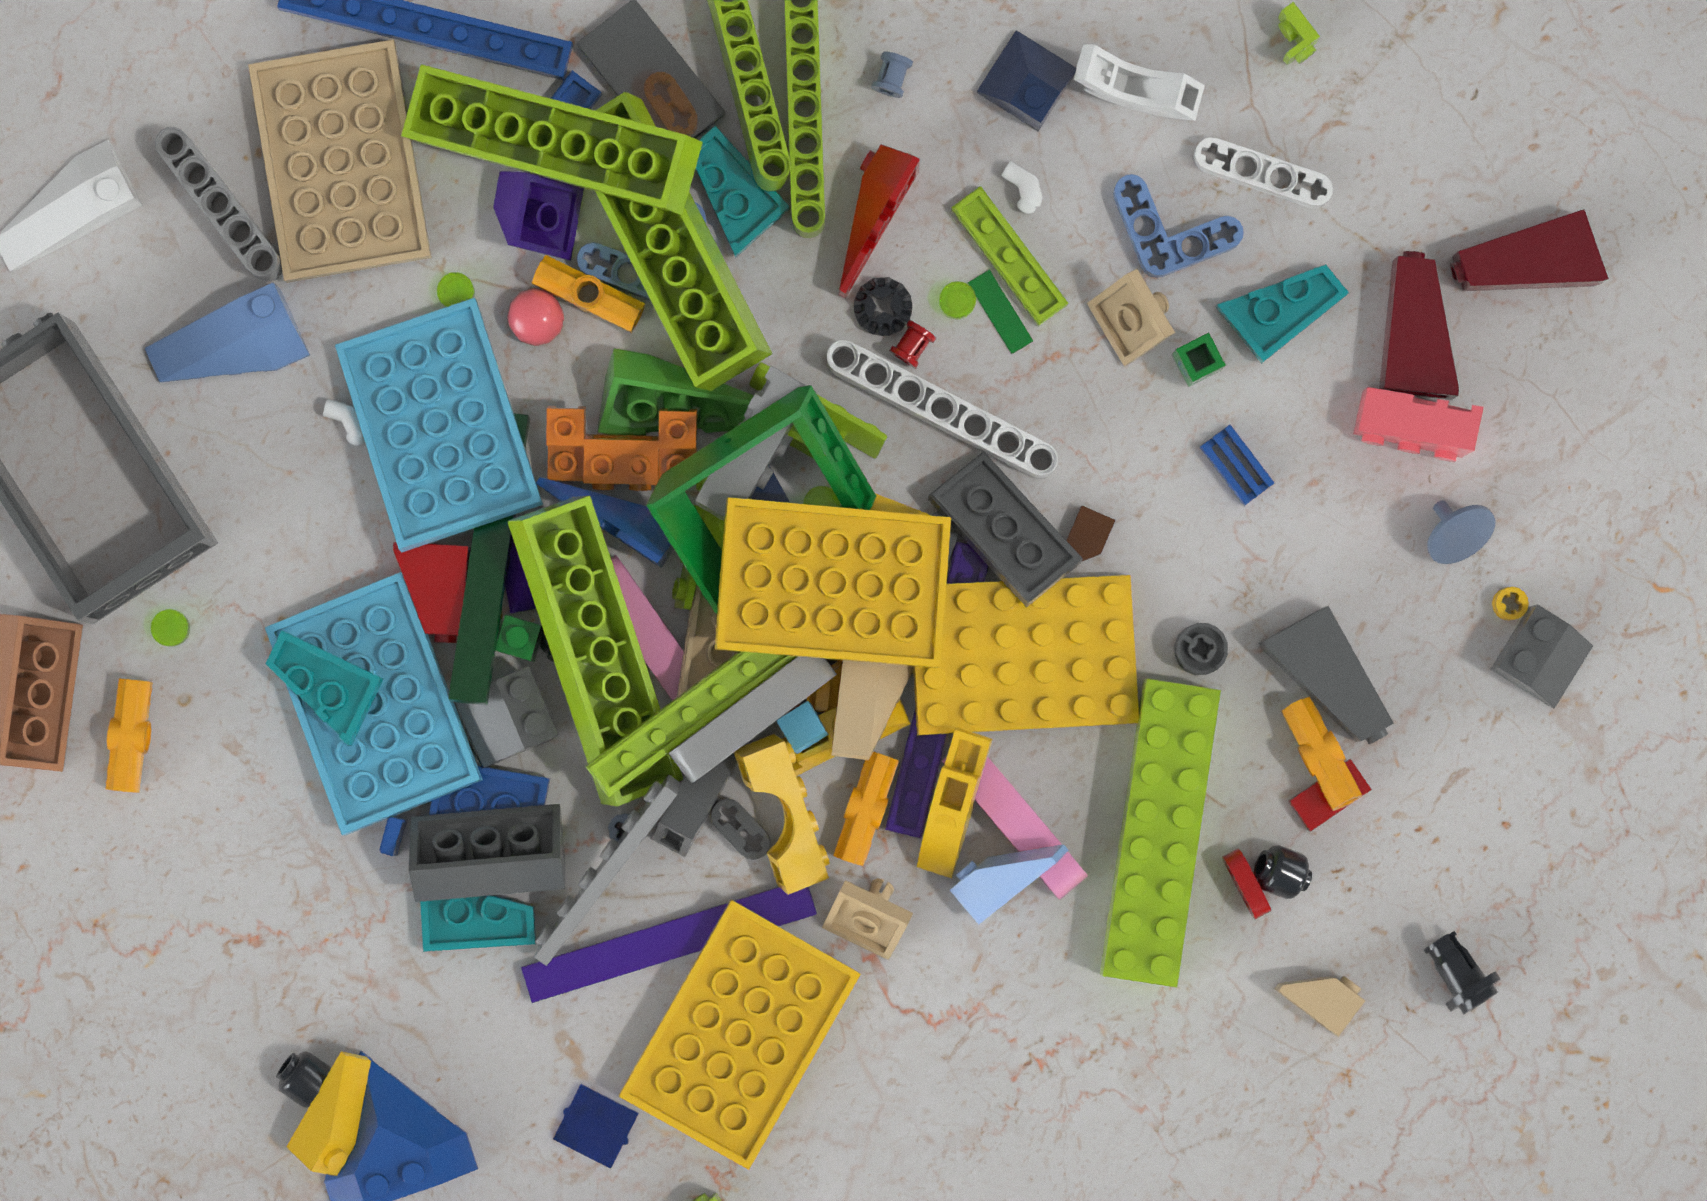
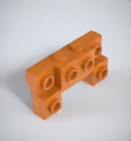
(616, 458)

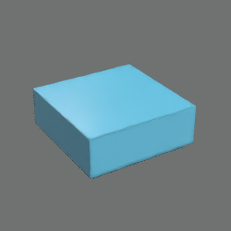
(802, 727)

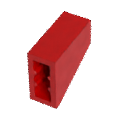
(436, 585)

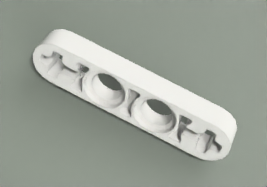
(1264, 167)

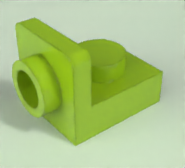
(1297, 27)

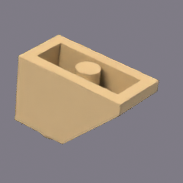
(1325, 1000)

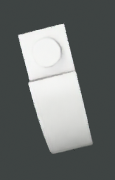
(1137, 87)

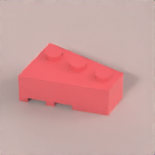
(1417, 424)

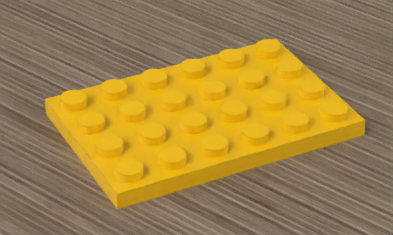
(832, 583)
(1033, 666)
(739, 1034)

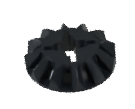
(885, 323)

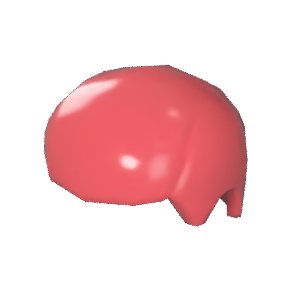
(535, 316)

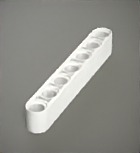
(928, 396)

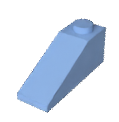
(1000, 878)

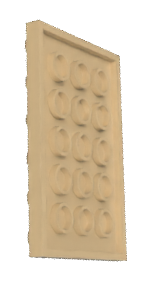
(338, 162)

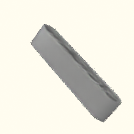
(206, 192)
(750, 715)

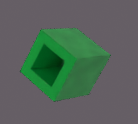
(1198, 359)
(519, 638)

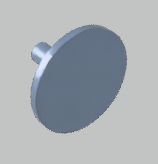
(1459, 532)

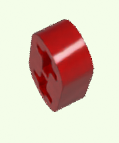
(1246, 883)

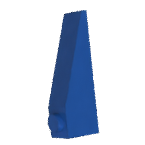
(622, 519)

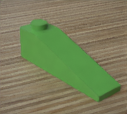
(643, 384)

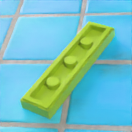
(1009, 256)

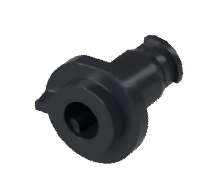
(1461, 974)

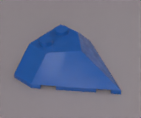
(399, 1145)

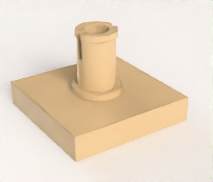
(1132, 316)
(868, 917)

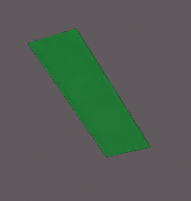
(1000, 311)

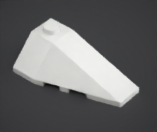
(74, 203)

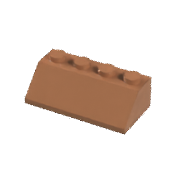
(36, 690)

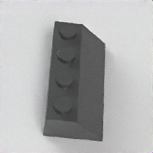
(487, 852)

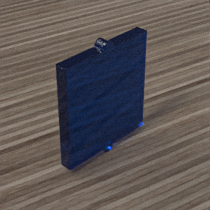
(595, 1126)

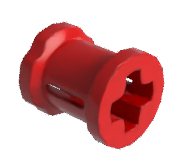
(912, 344)

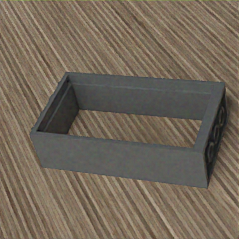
(19, 353)

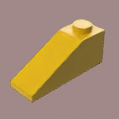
(333, 1117)

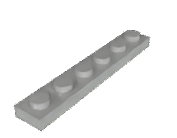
(614, 857)

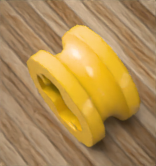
(1520, 599)

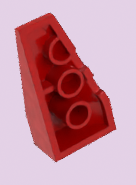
(882, 189)

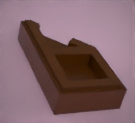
(1090, 532)

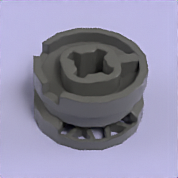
(1201, 649)

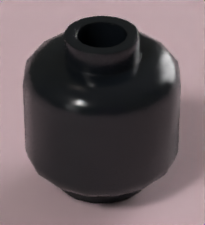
(1282, 872)
(302, 1077)

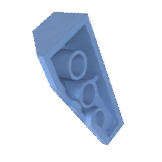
(235, 339)

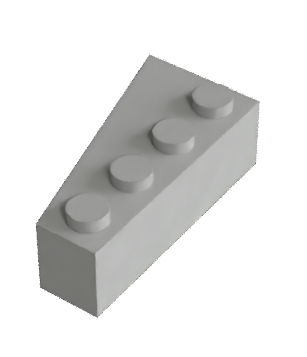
(751, 468)

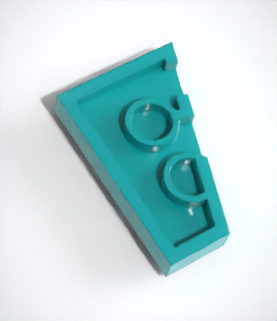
(736, 198)
(1281, 311)
(327, 683)
(476, 923)

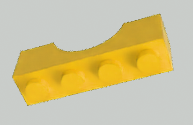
(796, 855)

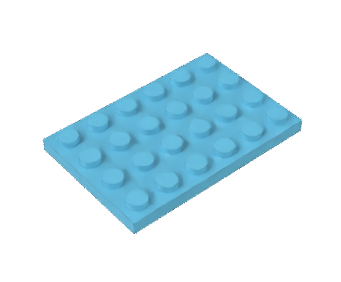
(438, 425)
(412, 734)

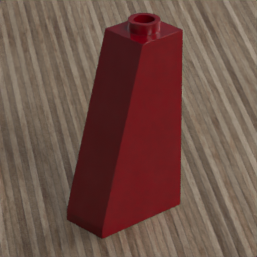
(1538, 257)
(1416, 337)

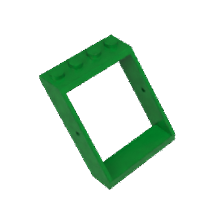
(682, 521)

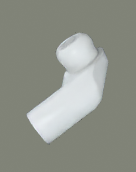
(1028, 187)
(346, 414)

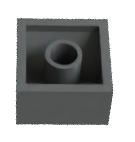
(1542, 655)
(510, 722)

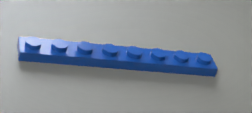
(443, 32)

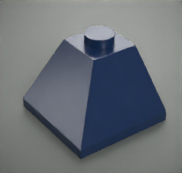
(1027, 80)

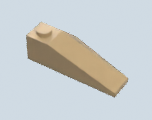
(865, 704)

